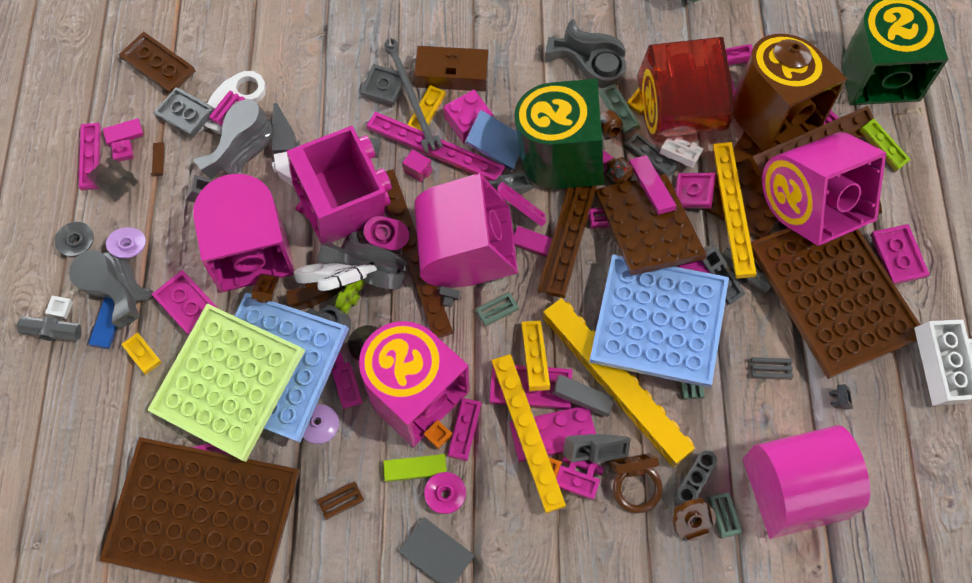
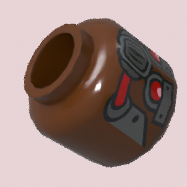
(610, 123)
(619, 170)

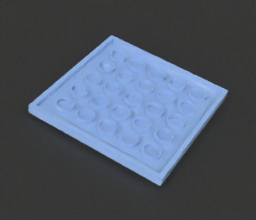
(661, 322)
(322, 344)

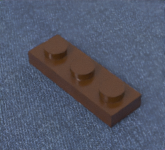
(265, 288)

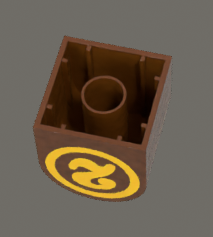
(781, 101)

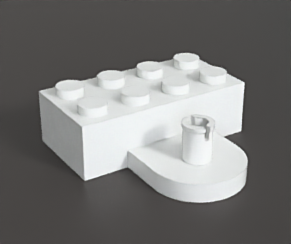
(946, 361)

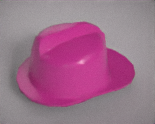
(386, 233)

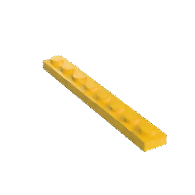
(734, 211)
(528, 434)

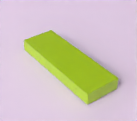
(880, 139)
(414, 467)

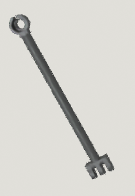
(429, 139)

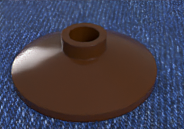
(792, 54)

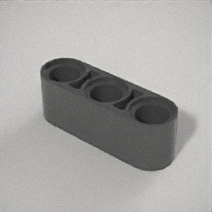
(699, 470)

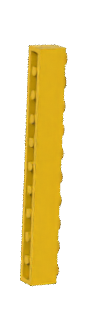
(618, 383)

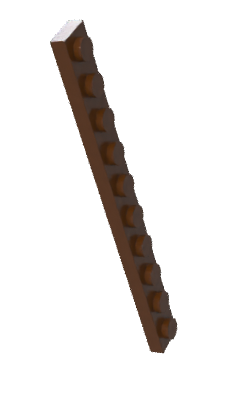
(427, 293)

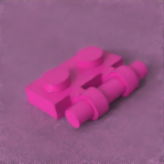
(577, 482)

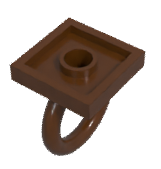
(632, 467)

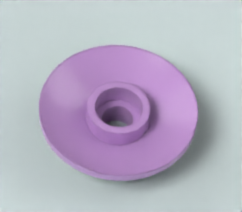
(125, 242)
(326, 429)

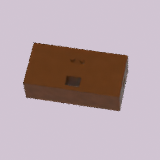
(451, 68)

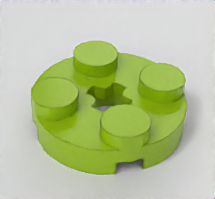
(349, 296)

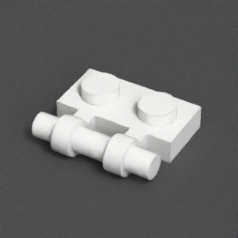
(681, 150)

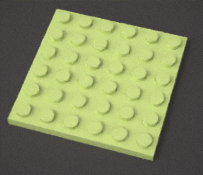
(226, 381)

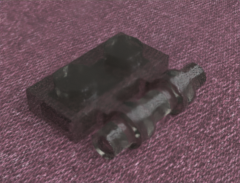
(108, 182)

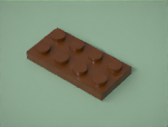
(157, 62)

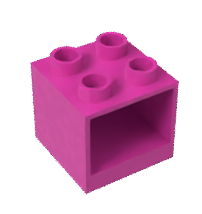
(338, 183)

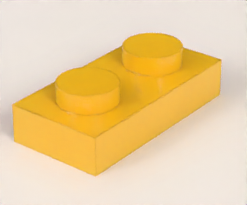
(141, 353)

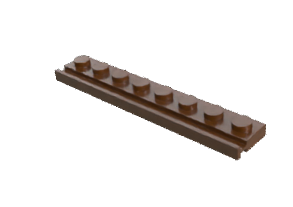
(848, 124)
(566, 241)

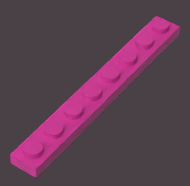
(449, 153)

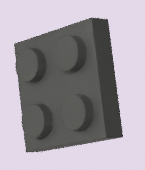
(382, 85)

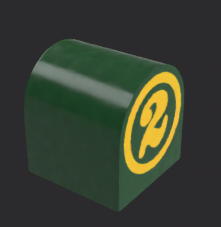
(893, 53)
(561, 134)

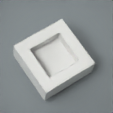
(59, 307)

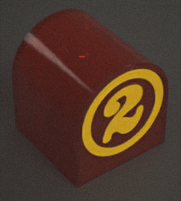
(686, 88)

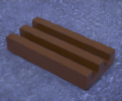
(353, 485)

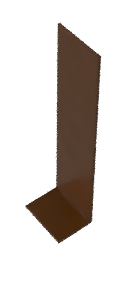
(158, 159)

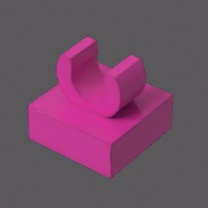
(122, 150)

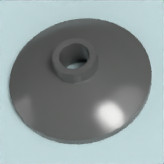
(69, 234)

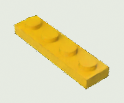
(535, 356)

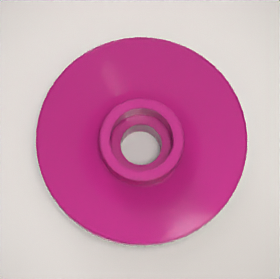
(445, 482)

